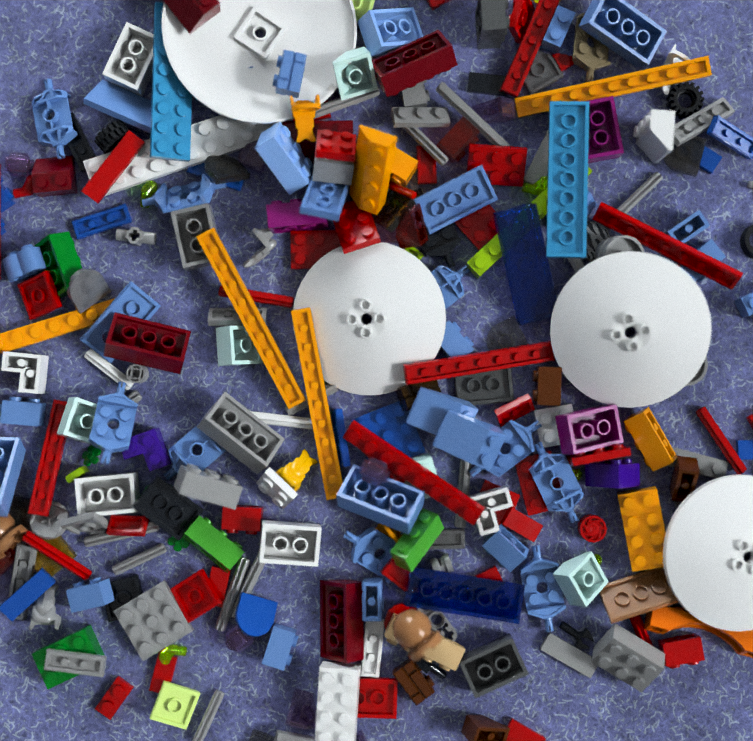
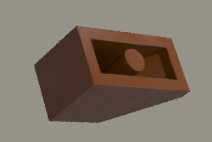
(484, 729)

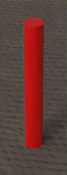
(402, 190)

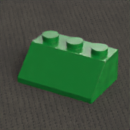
(60, 259)

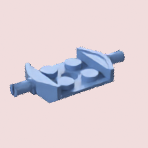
(59, 129)
(183, 196)
(450, 283)
(113, 408)
(521, 446)
(182, 453)
(545, 470)
(365, 547)
(546, 603)

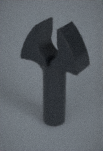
(577, 635)
(427, 666)

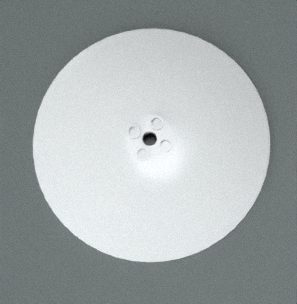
(218, 54)

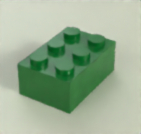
(81, 641)

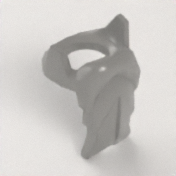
(264, 236)
(45, 611)

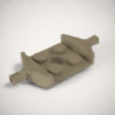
(588, 57)

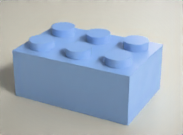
(284, 157)

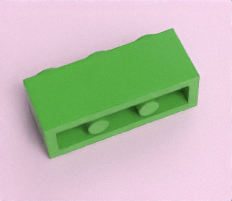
(213, 543)
(412, 547)

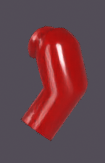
(26, 190)

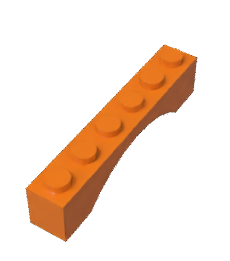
(673, 618)

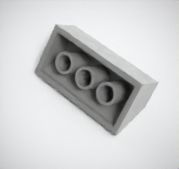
(241, 433)

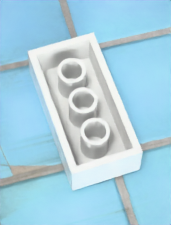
(337, 701)

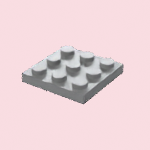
(153, 620)

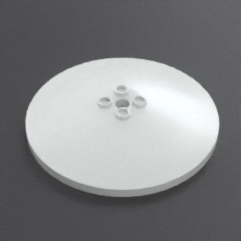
(624, 293)
(404, 311)
(707, 550)

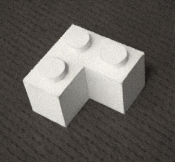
(32, 370)
(492, 500)

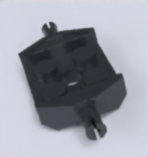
(442, 243)

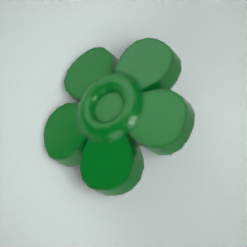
(91, 456)
(178, 543)

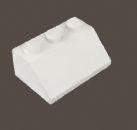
(656, 134)

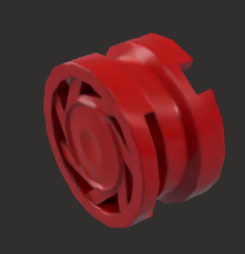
(592, 528)

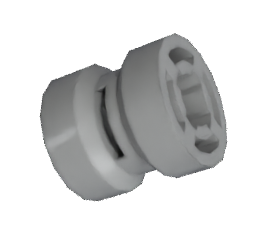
(141, 373)
(442, 564)

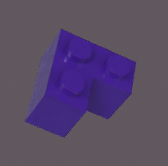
(151, 446)
(615, 474)

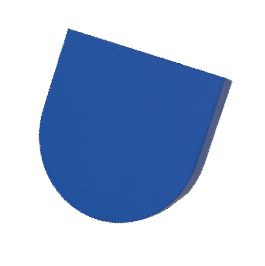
(255, 614)

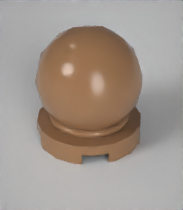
(10, 534)
(414, 631)

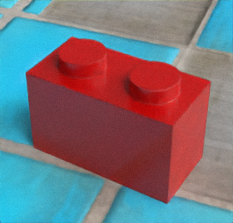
(243, 518)
(682, 650)

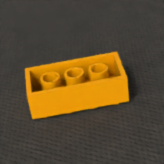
(643, 527)

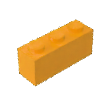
(650, 439)

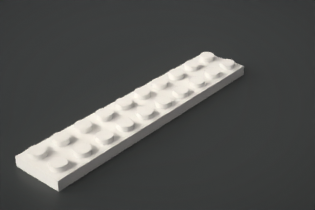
(208, 138)

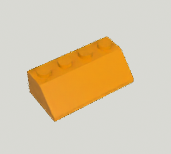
(372, 169)

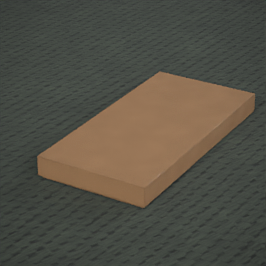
(637, 595)

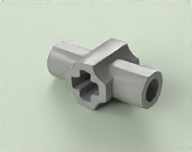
(145, 237)

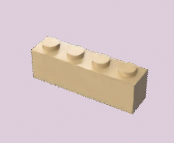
(446, 652)

